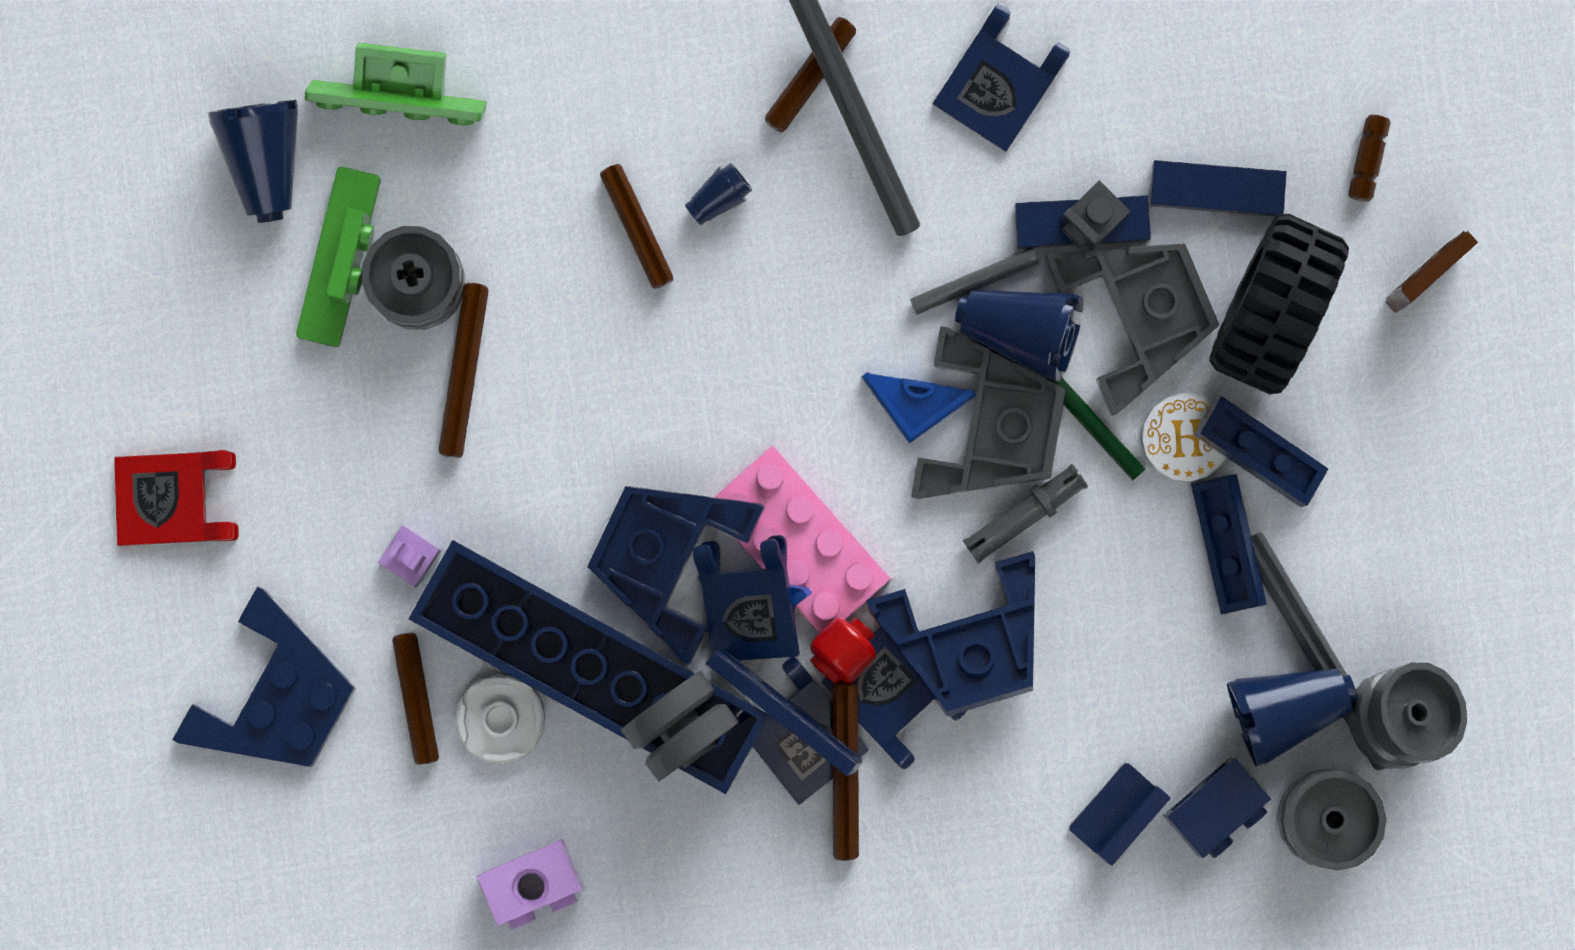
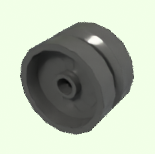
(397, 257)
(1408, 716)
(680, 727)
(1304, 816)

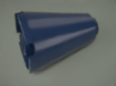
(260, 154)
(1024, 327)
(1288, 708)

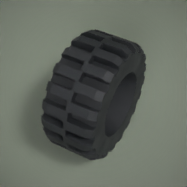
(1279, 304)

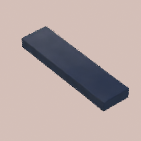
(785, 712)

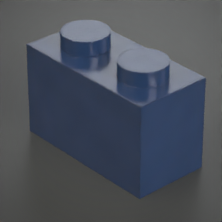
(1218, 809)

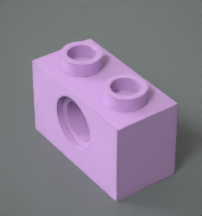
(503, 889)

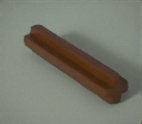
(805, 81)
(636, 226)
(415, 698)

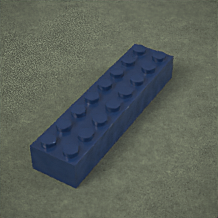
(568, 654)

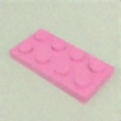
(818, 544)

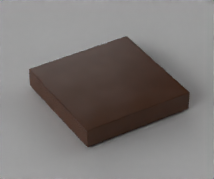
(1430, 271)

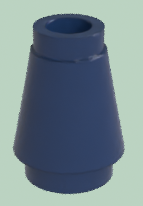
(720, 193)

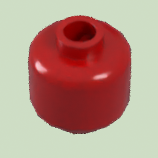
(843, 650)

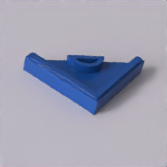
(915, 404)

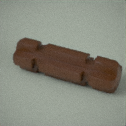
(1369, 158)

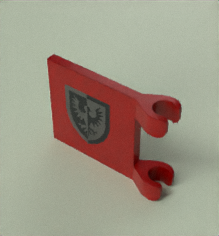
(164, 498)

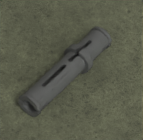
(1025, 513)

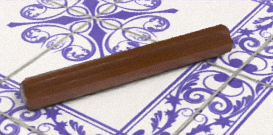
(463, 370)
(845, 787)

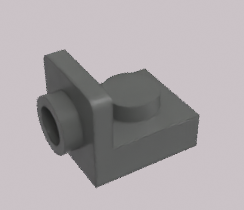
(1093, 216)

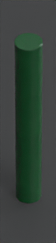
(1100, 432)

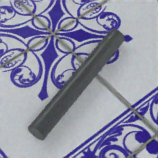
(974, 281)

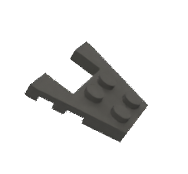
(1156, 301)
(1011, 423)

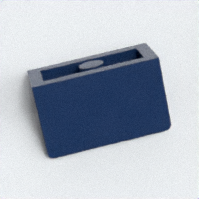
(1118, 813)

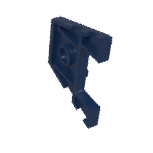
(650, 546)
(975, 656)
(291, 703)

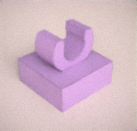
(409, 556)

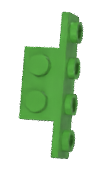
(397, 82)
(338, 257)

